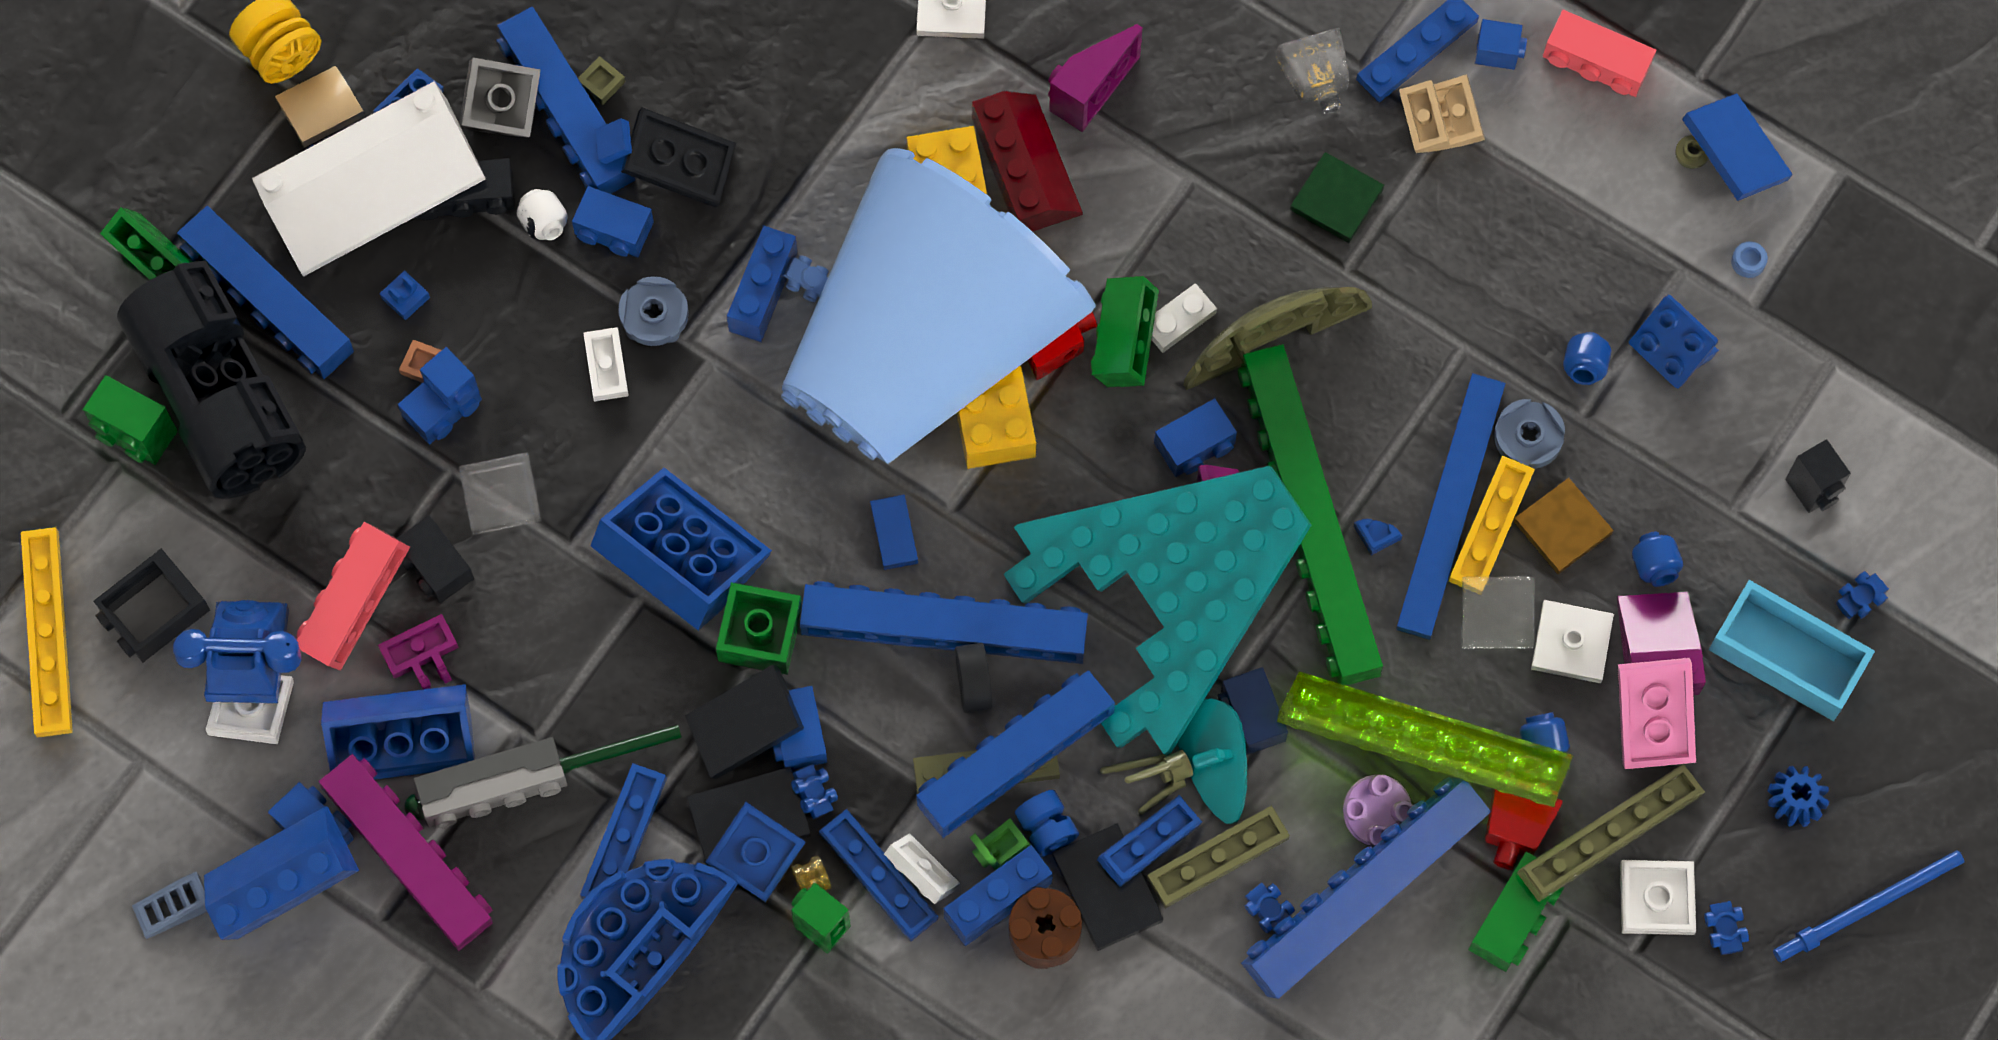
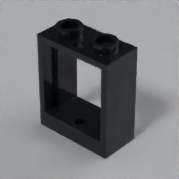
(133, 583)

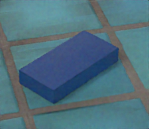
(894, 532)

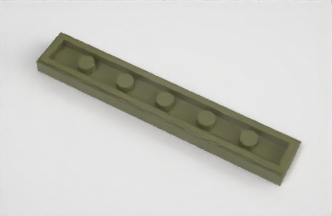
(1610, 832)

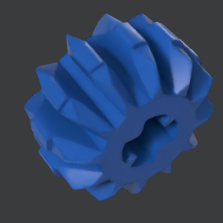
(1803, 808)

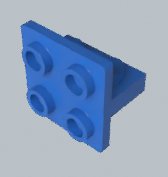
(1674, 342)

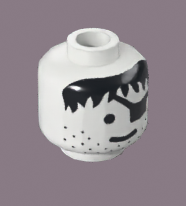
(542, 214)

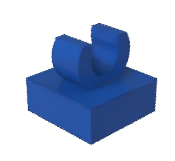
(404, 295)

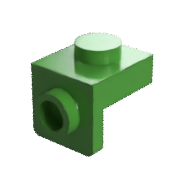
(999, 845)

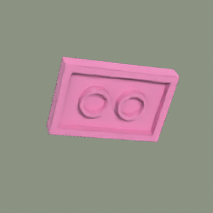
(1657, 713)

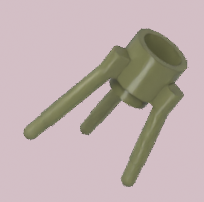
(1170, 767)

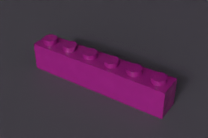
(405, 851)

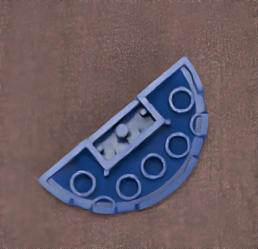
(633, 939)

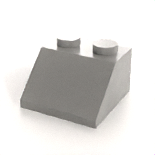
(499, 98)

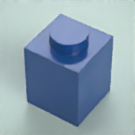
(1500, 44)

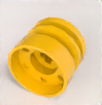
(275, 39)

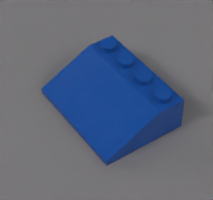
(678, 547)

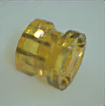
(811, 873)

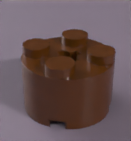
(1053, 946)

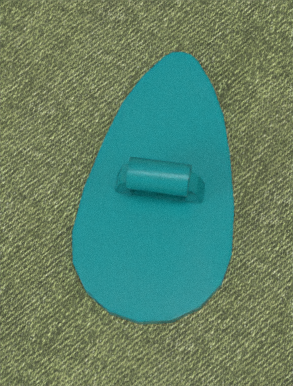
(1218, 758)

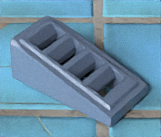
(190, 911)

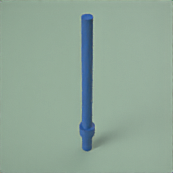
(1810, 937)

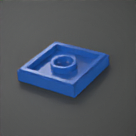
(755, 851)

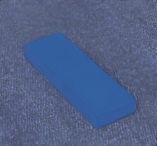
(1149, 841)

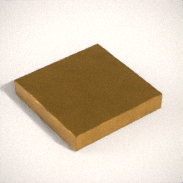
(1563, 526)

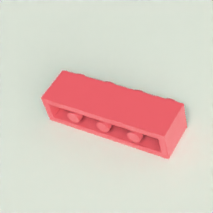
(351, 595)

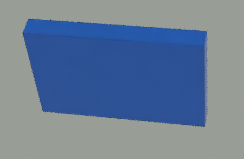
(1737, 146)

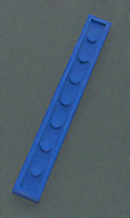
(1450, 506)

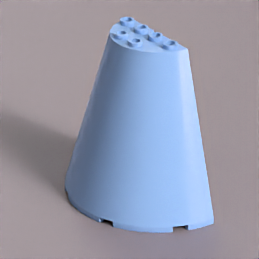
(925, 308)

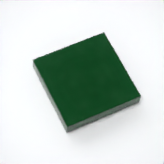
(1337, 197)

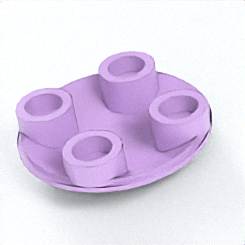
(1374, 806)

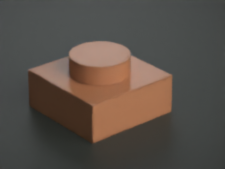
(416, 358)

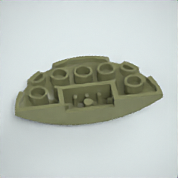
(1309, 308)

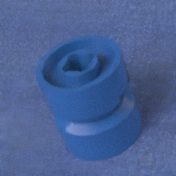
(1045, 820)

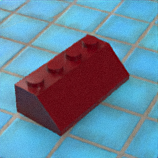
(1025, 159)

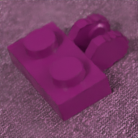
(418, 647)

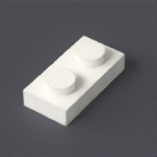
(1181, 317)
(606, 364)
(921, 868)

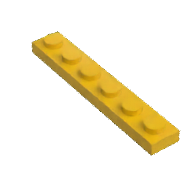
(46, 632)

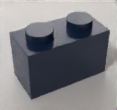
(1257, 709)

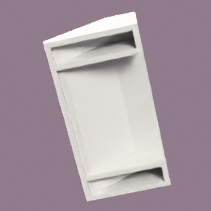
(369, 178)

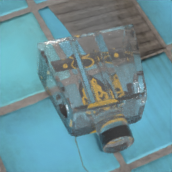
(1316, 68)

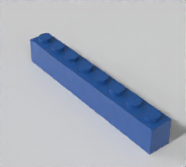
(943, 622)
(1365, 887)

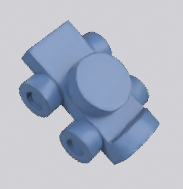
(810, 278)

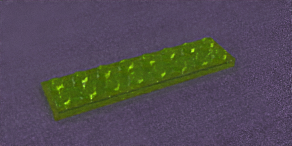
(1425, 739)

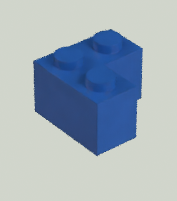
(442, 398)

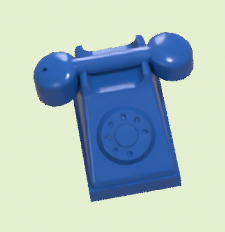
(243, 651)

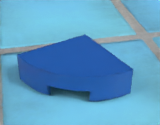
(1376, 534)

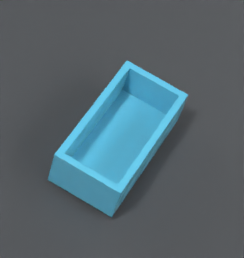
(1791, 650)

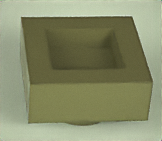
(601, 80)

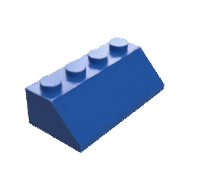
(401, 731)
(277, 875)

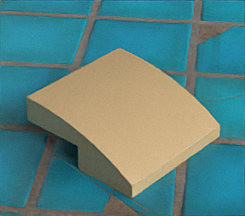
(320, 106)
(1441, 114)

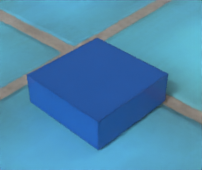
(613, 141)

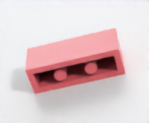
(1599, 53)

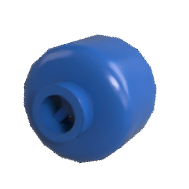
(1587, 358)
(1657, 559)
(1546, 731)

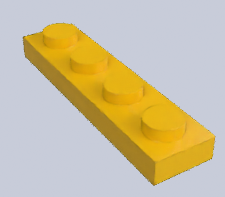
(1492, 520)

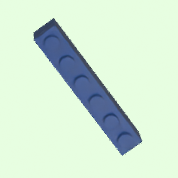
(562, 98)
(265, 293)
(1014, 753)

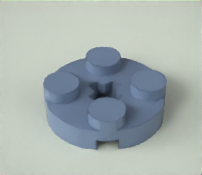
(658, 330)
(1532, 415)

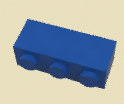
(761, 284)
(996, 895)

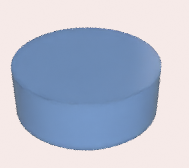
(1749, 259)

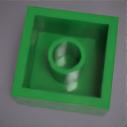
(129, 421)
(759, 628)

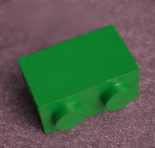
(820, 917)

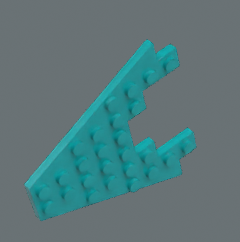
(1201, 562)

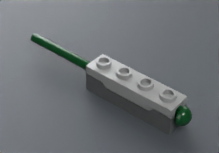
(510, 778)

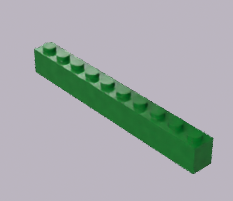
(1323, 550)

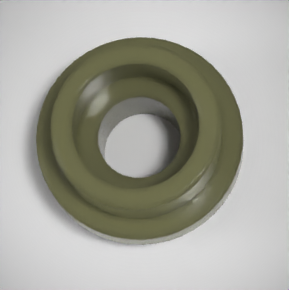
(1685, 157)

